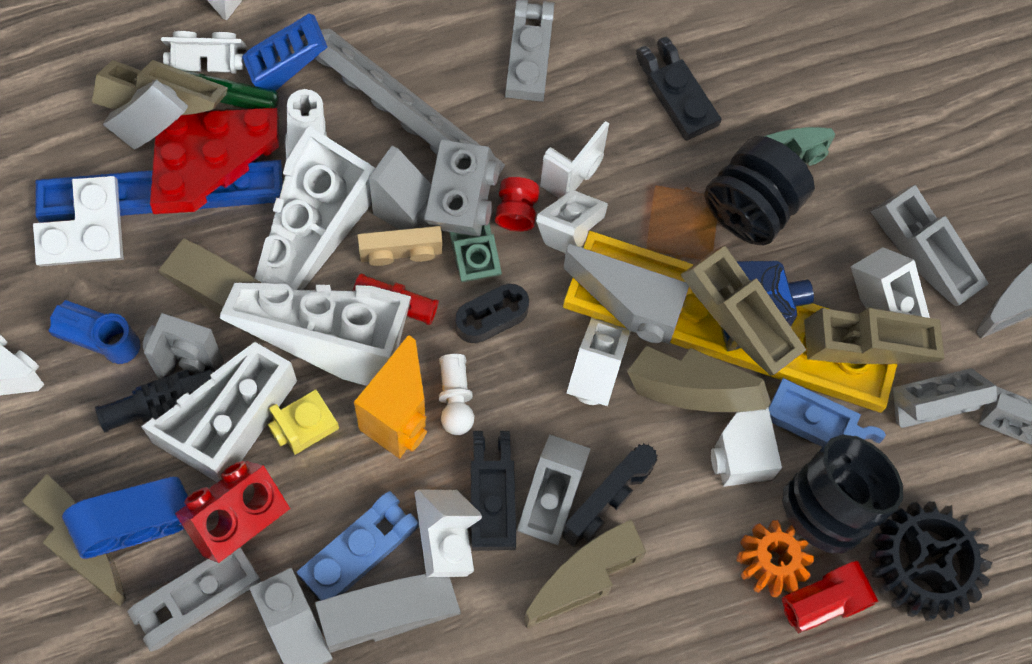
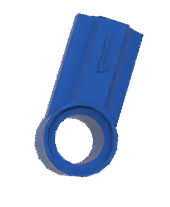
(94, 330)

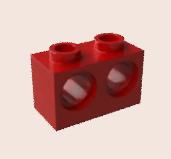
(236, 520)

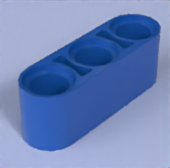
(125, 517)

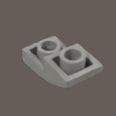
(146, 114)

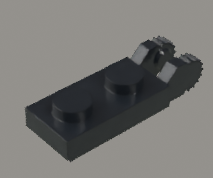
(678, 90)
(612, 492)
(493, 496)

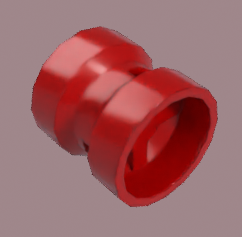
(517, 209)

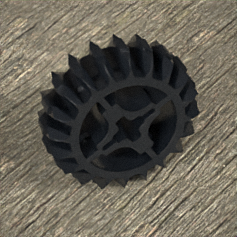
(940, 575)

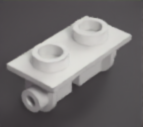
(219, 50)

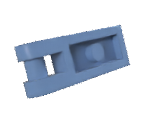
(357, 549)

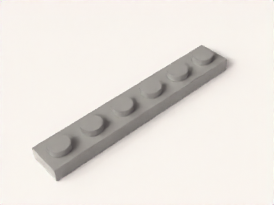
(389, 94)

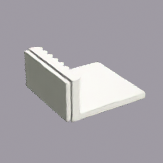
(563, 175)

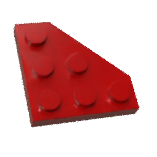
(207, 153)

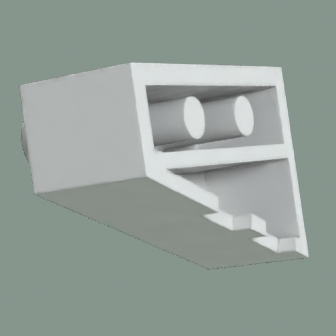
(226, 413)

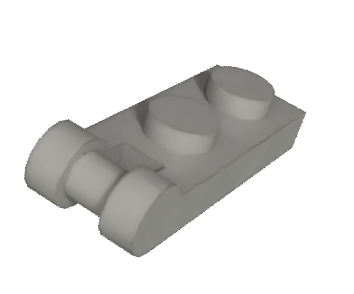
(529, 51)
(193, 597)

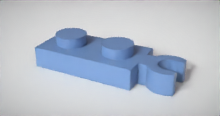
(816, 416)

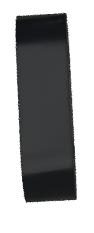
(488, 305)

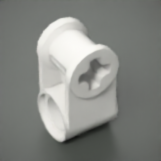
(299, 103)

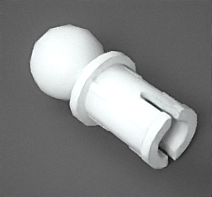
(457, 416)

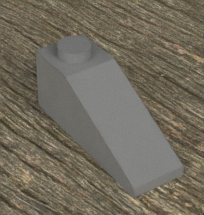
(633, 295)

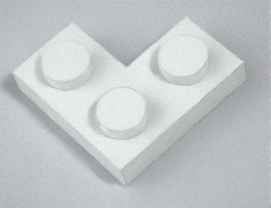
(94, 232)

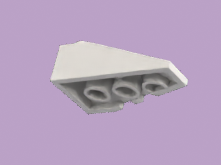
(317, 208)
(334, 330)

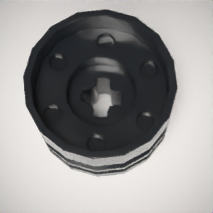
(759, 190)
(842, 494)

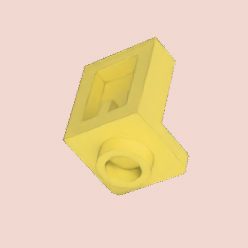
(302, 422)

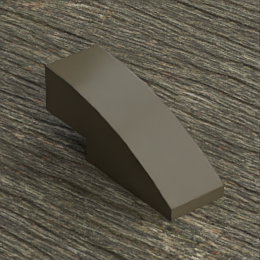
(119, 82)
(203, 275)
(744, 310)
(873, 337)
(697, 382)
(48, 503)
(587, 573)

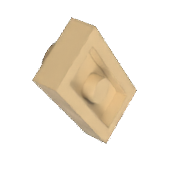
(385, 246)

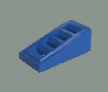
(262, 58)

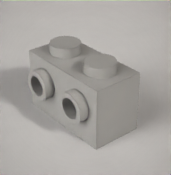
(462, 188)

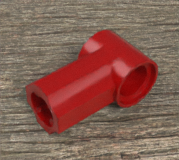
(838, 594)

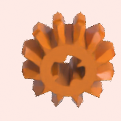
(791, 559)

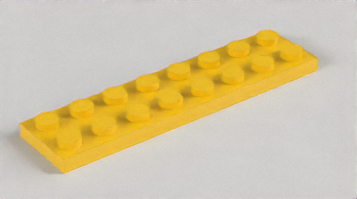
(697, 329)

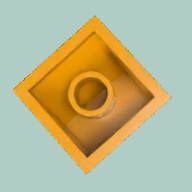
(393, 403)

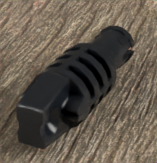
(150, 399)

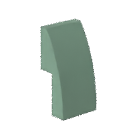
(808, 143)
(476, 255)

